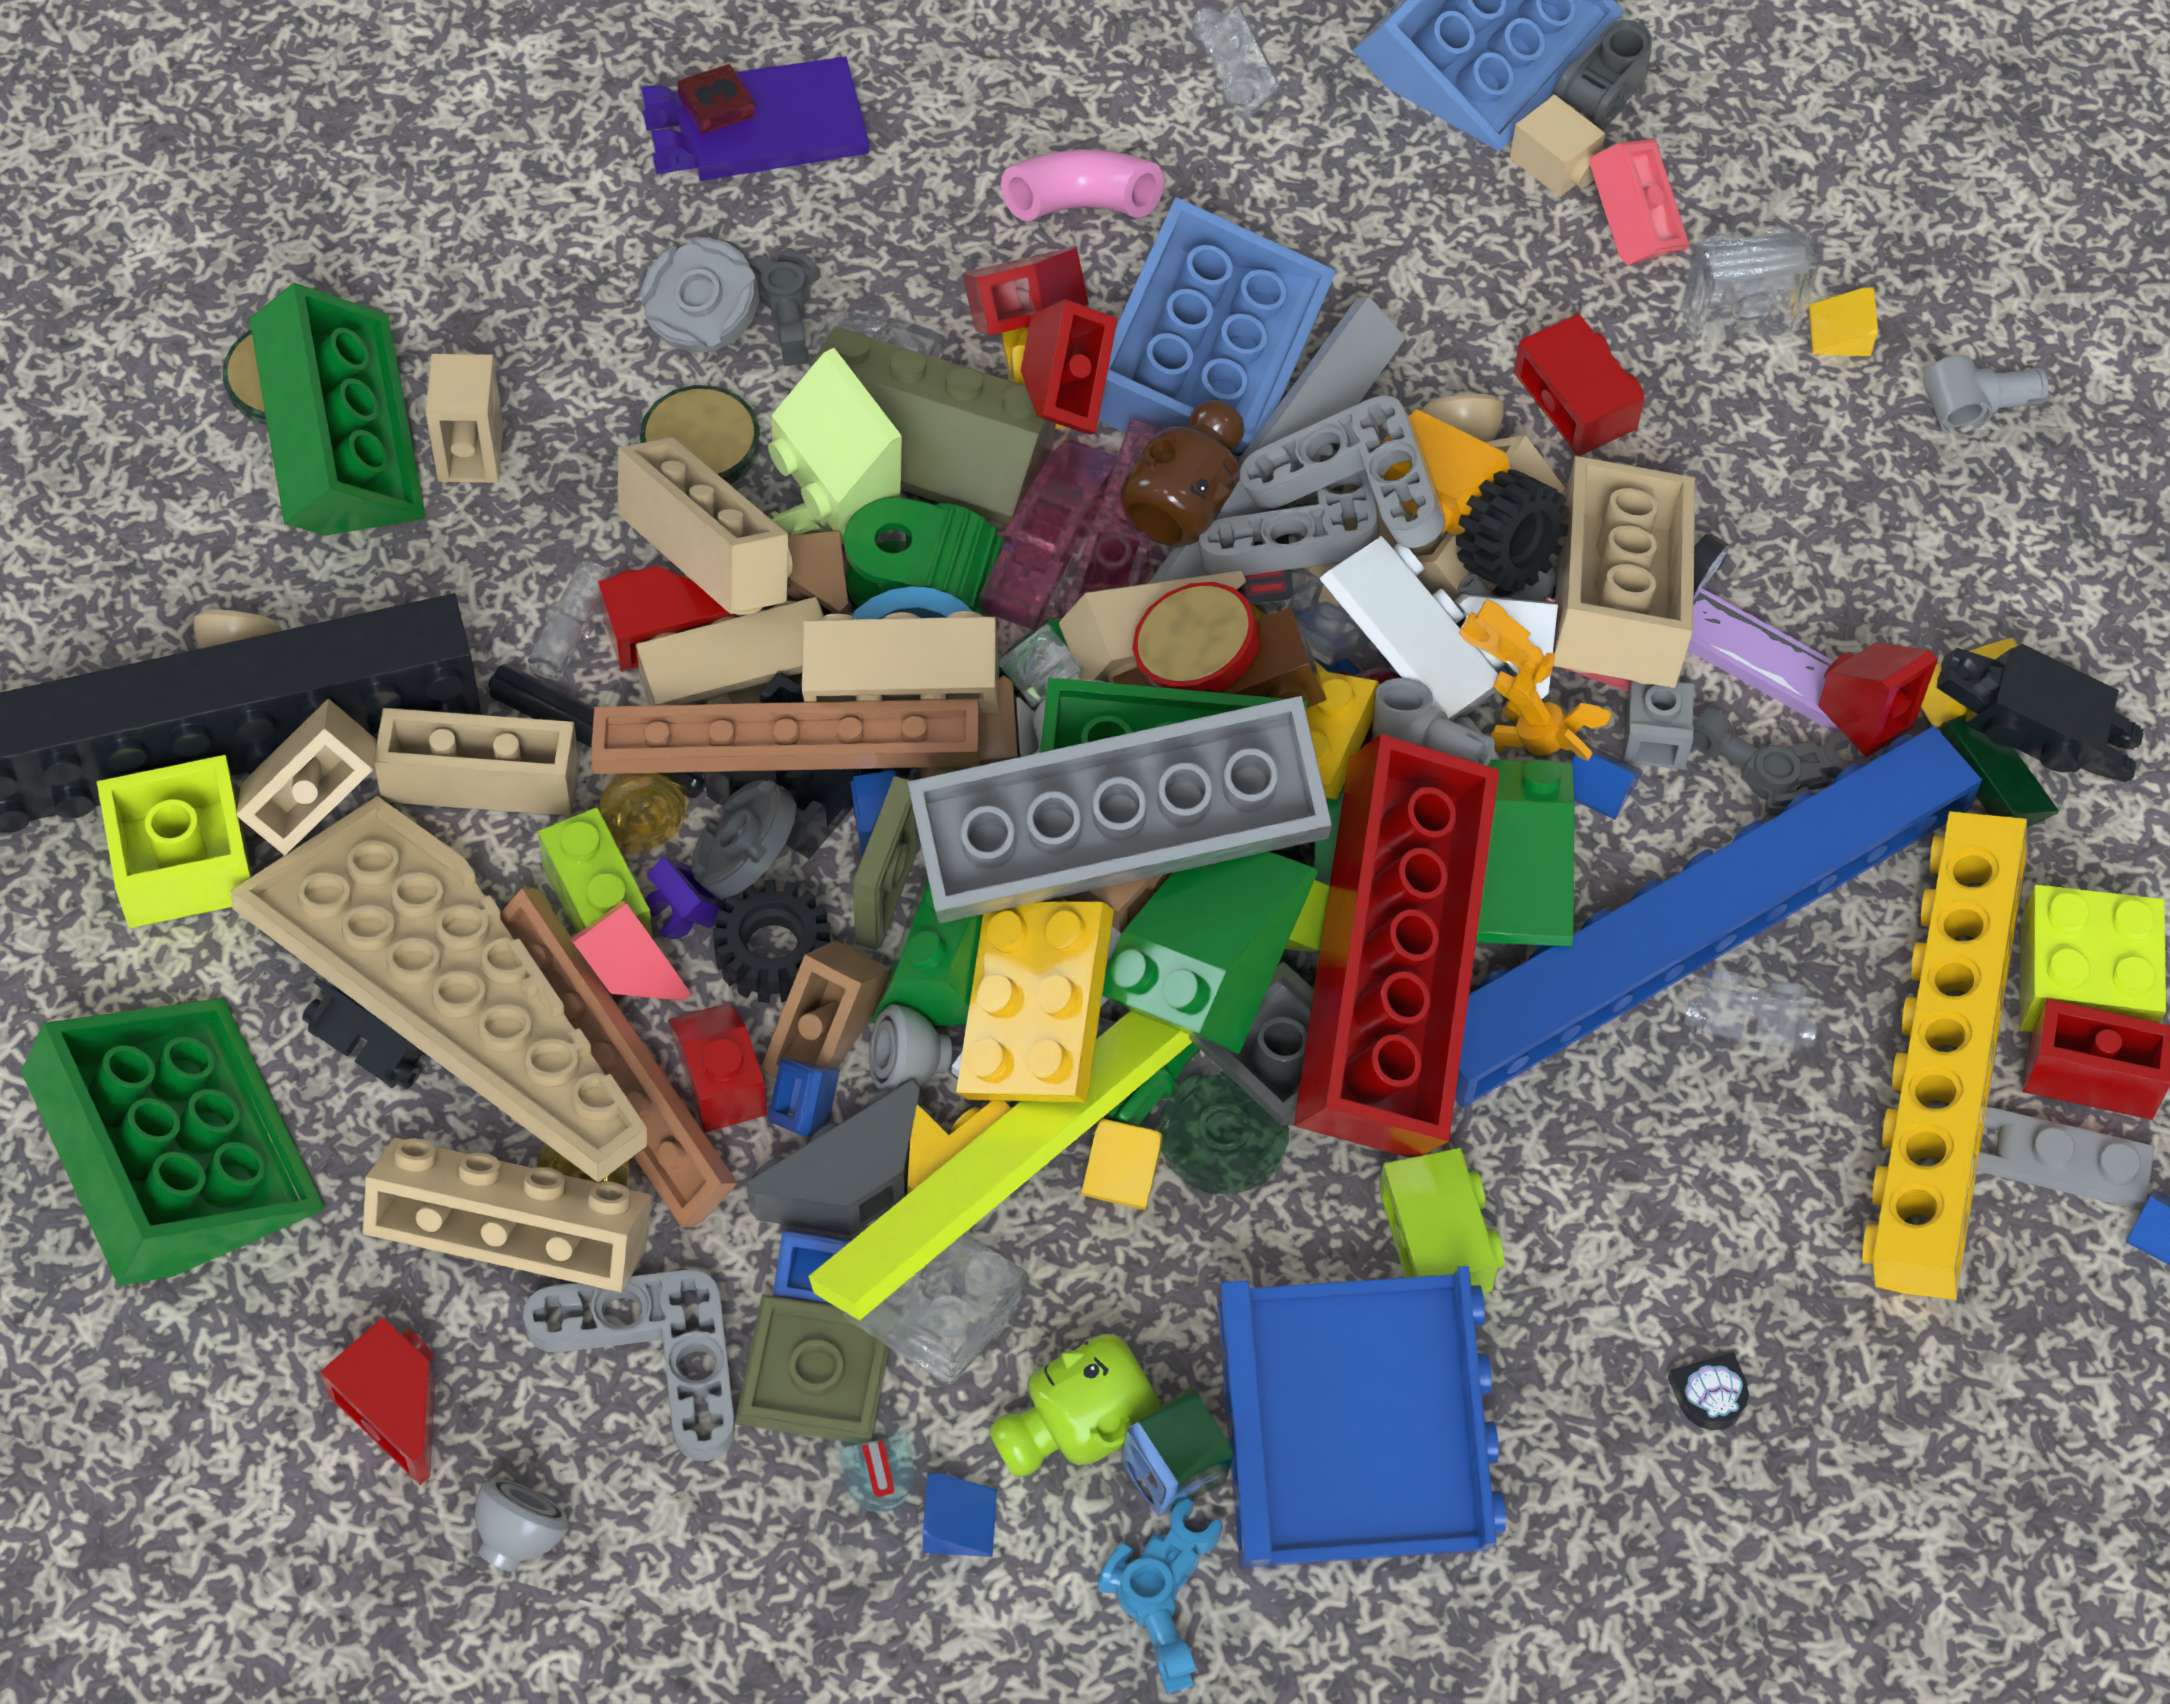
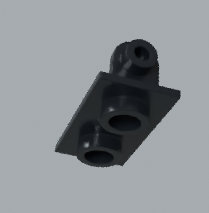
(342, 1024)

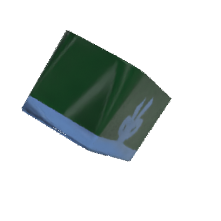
(1181, 1447)

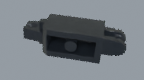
(2042, 710)

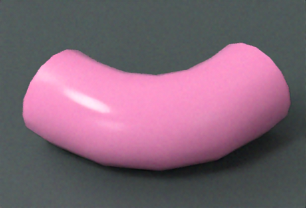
(1082, 181)

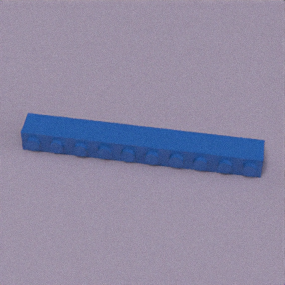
(1709, 908)

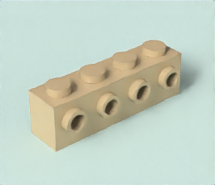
(703, 526)
(506, 1213)

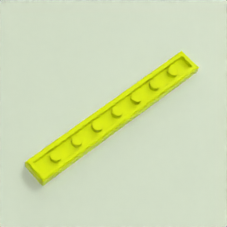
(989, 1171)

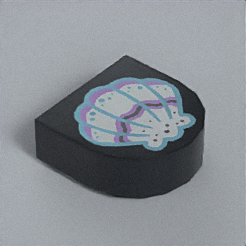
(1708, 558)
(1711, 1391)

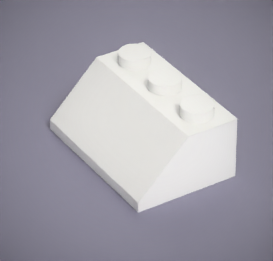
(1412, 626)

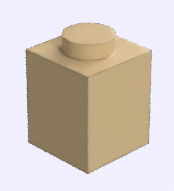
(1557, 146)

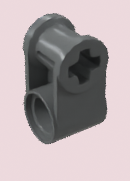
(1608, 72)

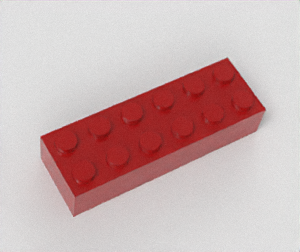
(1397, 948)

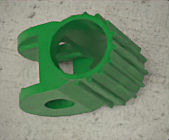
(942, 550)

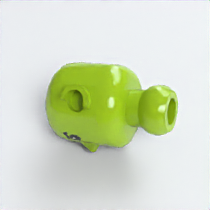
(1080, 1407)

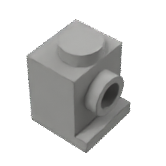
(1659, 725)

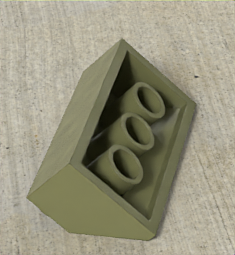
(962, 430)

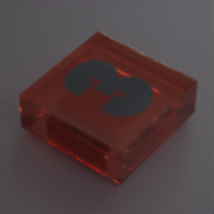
(715, 98)

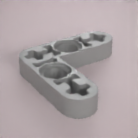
(1359, 449)
(1320, 524)
(657, 1322)

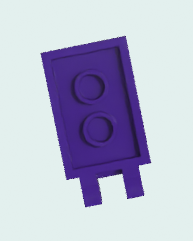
(799, 118)

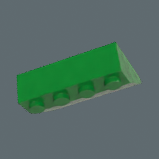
(1529, 855)
(166, 1135)

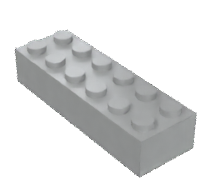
(1120, 809)

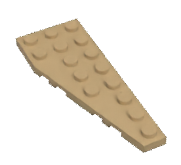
(426, 953)

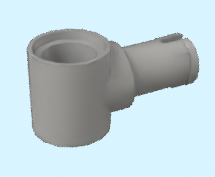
(1972, 395)
(1406, 713)

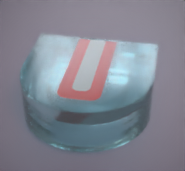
(878, 1473)

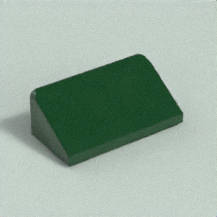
(2007, 782)

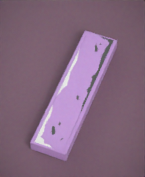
(1760, 656)

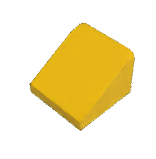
(1844, 324)
(1122, 1164)

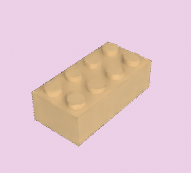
(1626, 573)

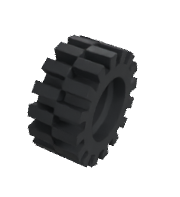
(1512, 530)
(761, 910)

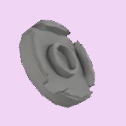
(700, 295)

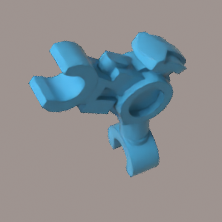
(1150, 1588)

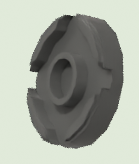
(746, 840)

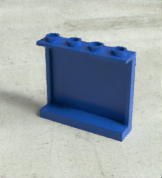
(1358, 1419)

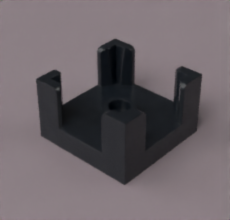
(820, 795)

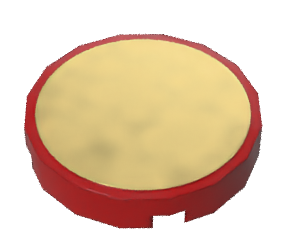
(1197, 638)

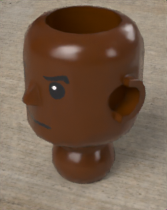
(1185, 476)

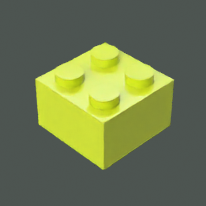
(174, 840)
(2092, 953)

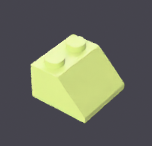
(836, 443)

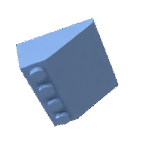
(1482, 57)
(1211, 321)

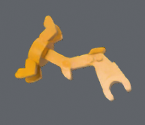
(1539, 724)

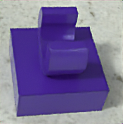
(684, 894)

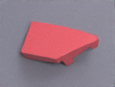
(628, 957)

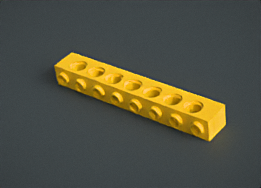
(1930, 1255)

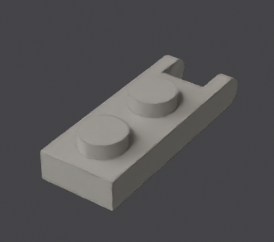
(2068, 1159)

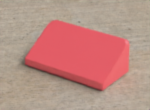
(1638, 201)

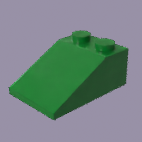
(1210, 946)

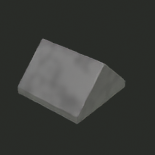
(1274, 1048)

